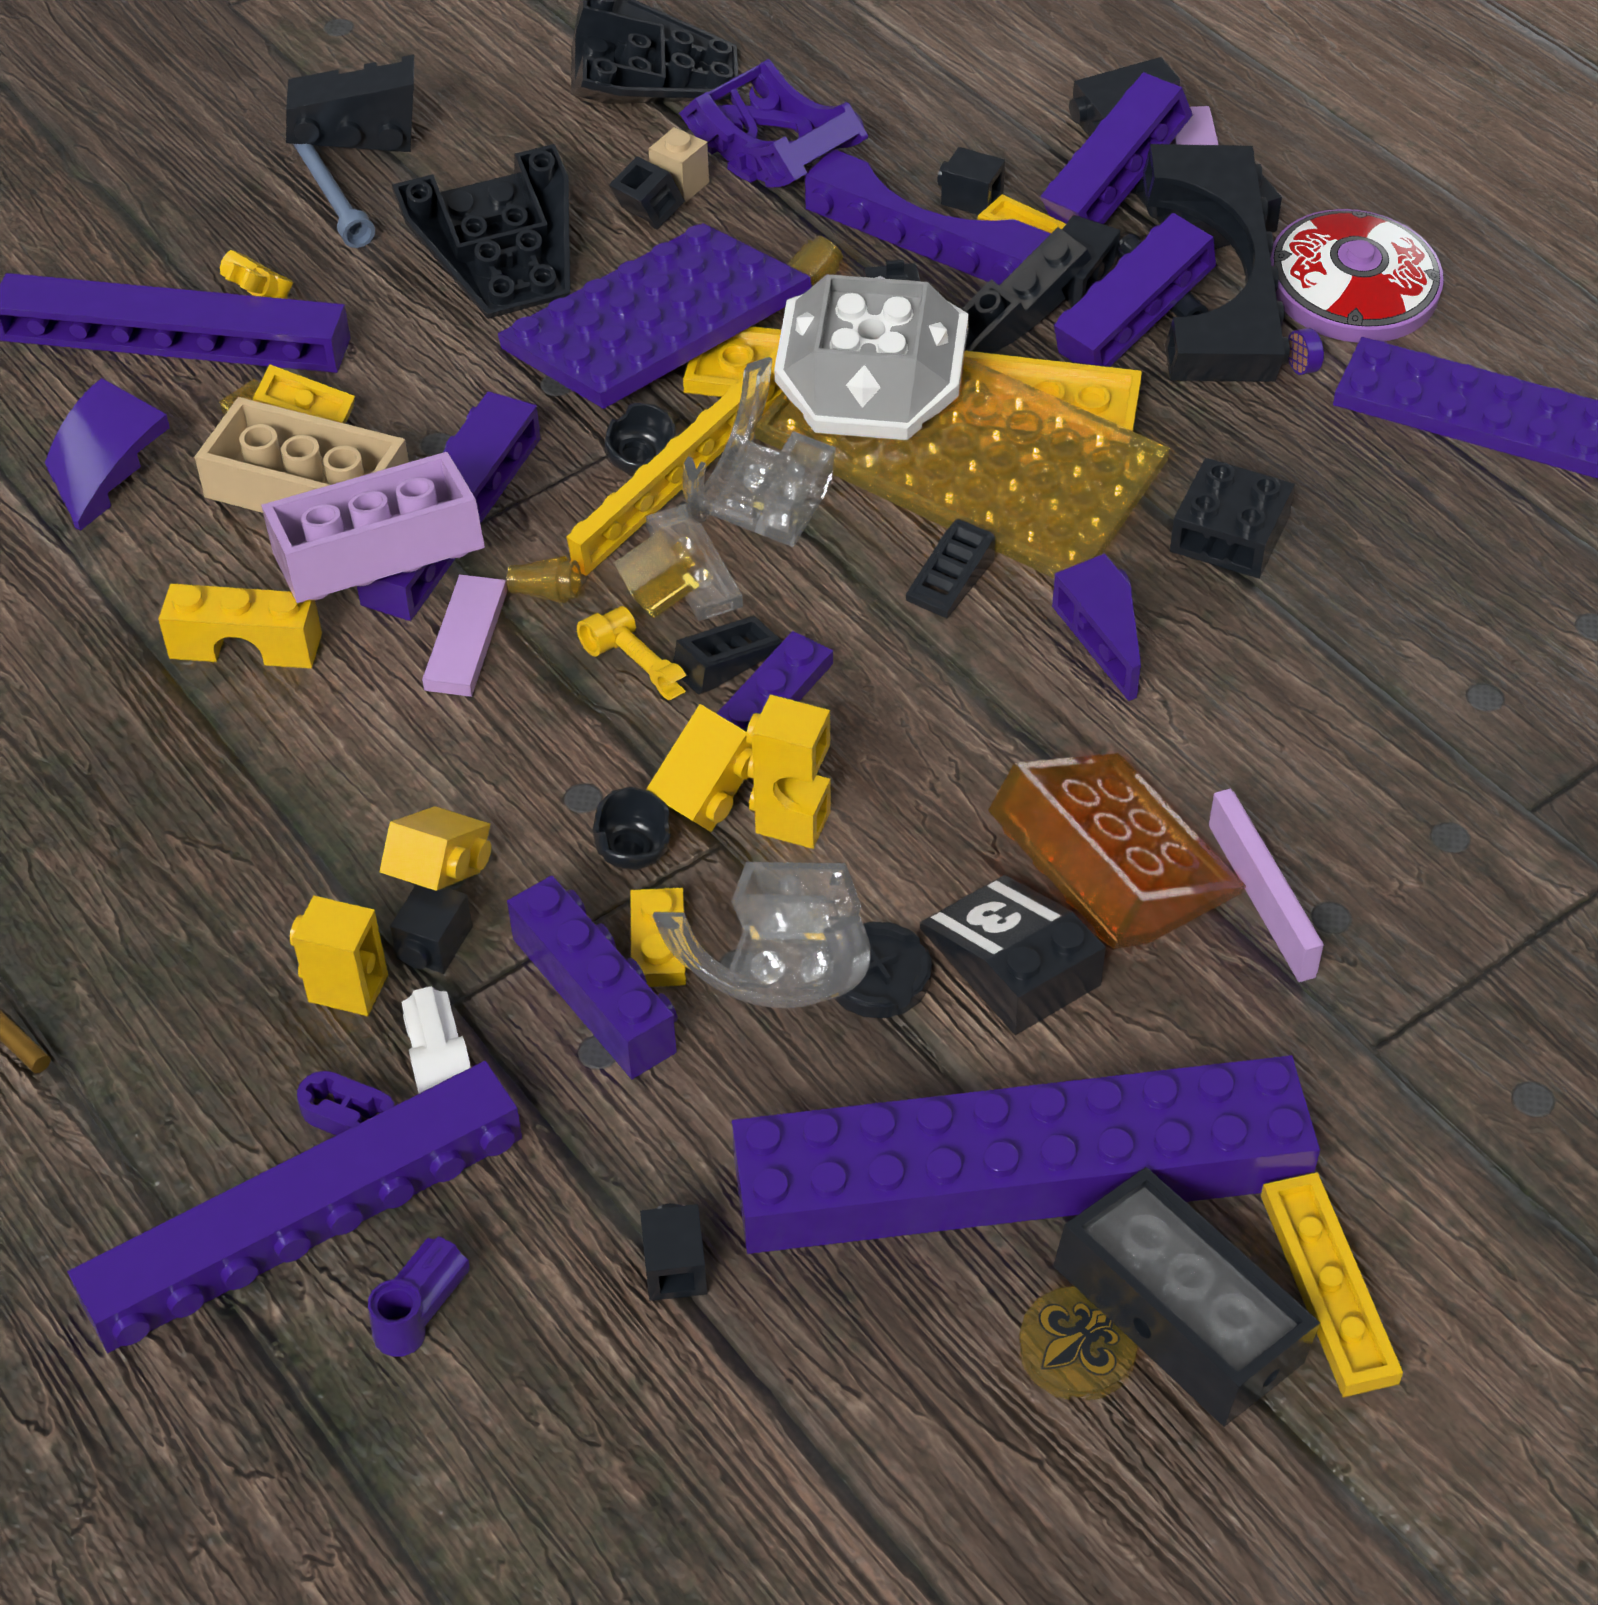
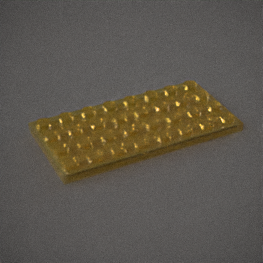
(1005, 460)

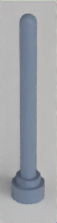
(352, 224)

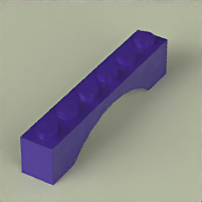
(853, 195)

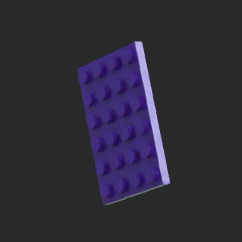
(653, 314)

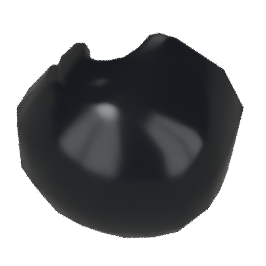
(638, 436)
(631, 828)

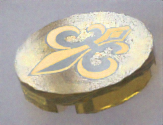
(1074, 1347)

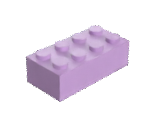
(373, 527)

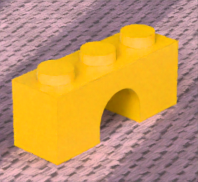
(200, 617)
(786, 755)

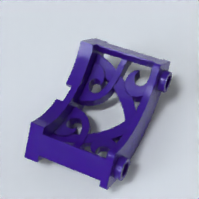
(776, 161)

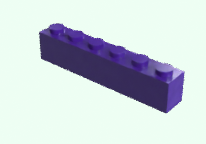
(488, 456)

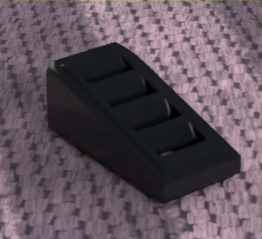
(960, 542)
(707, 671)

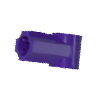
(416, 1295)

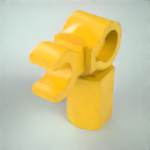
(254, 276)

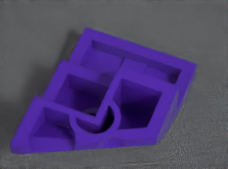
(100, 448)

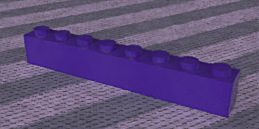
(173, 322)
(295, 1206)

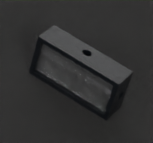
(1185, 1295)

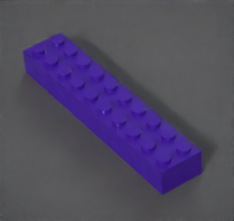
(1017, 1152)

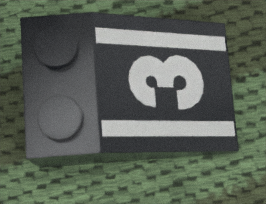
(1018, 951)

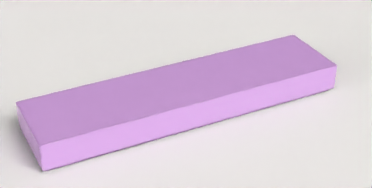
(1266, 885)

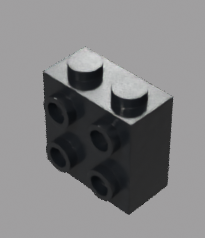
(1232, 517)

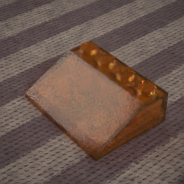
(1112, 846)

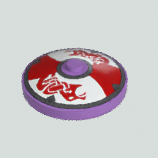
(1356, 275)

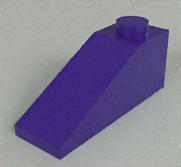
(1099, 610)

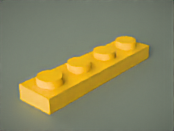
(1331, 1285)

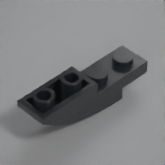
(1026, 296)

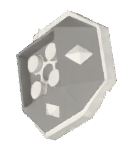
(870, 355)

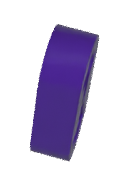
(350, 1098)

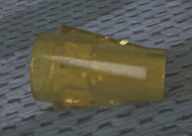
(548, 579)

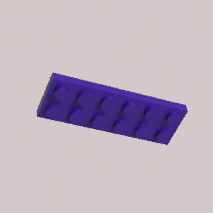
(1472, 405)

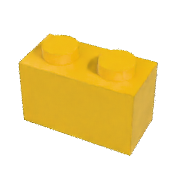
(704, 769)
(435, 848)
(339, 955)

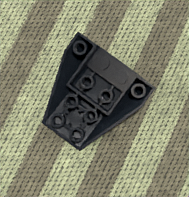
(644, 56)
(501, 235)

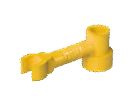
(614, 630)

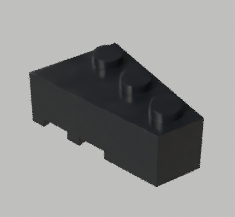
(353, 108)

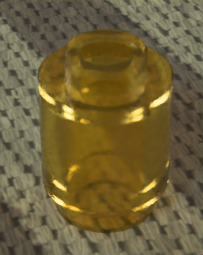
(817, 259)

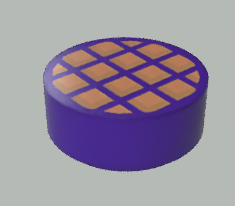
(1305, 351)

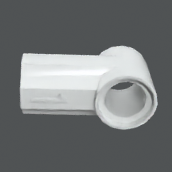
(436, 1048)

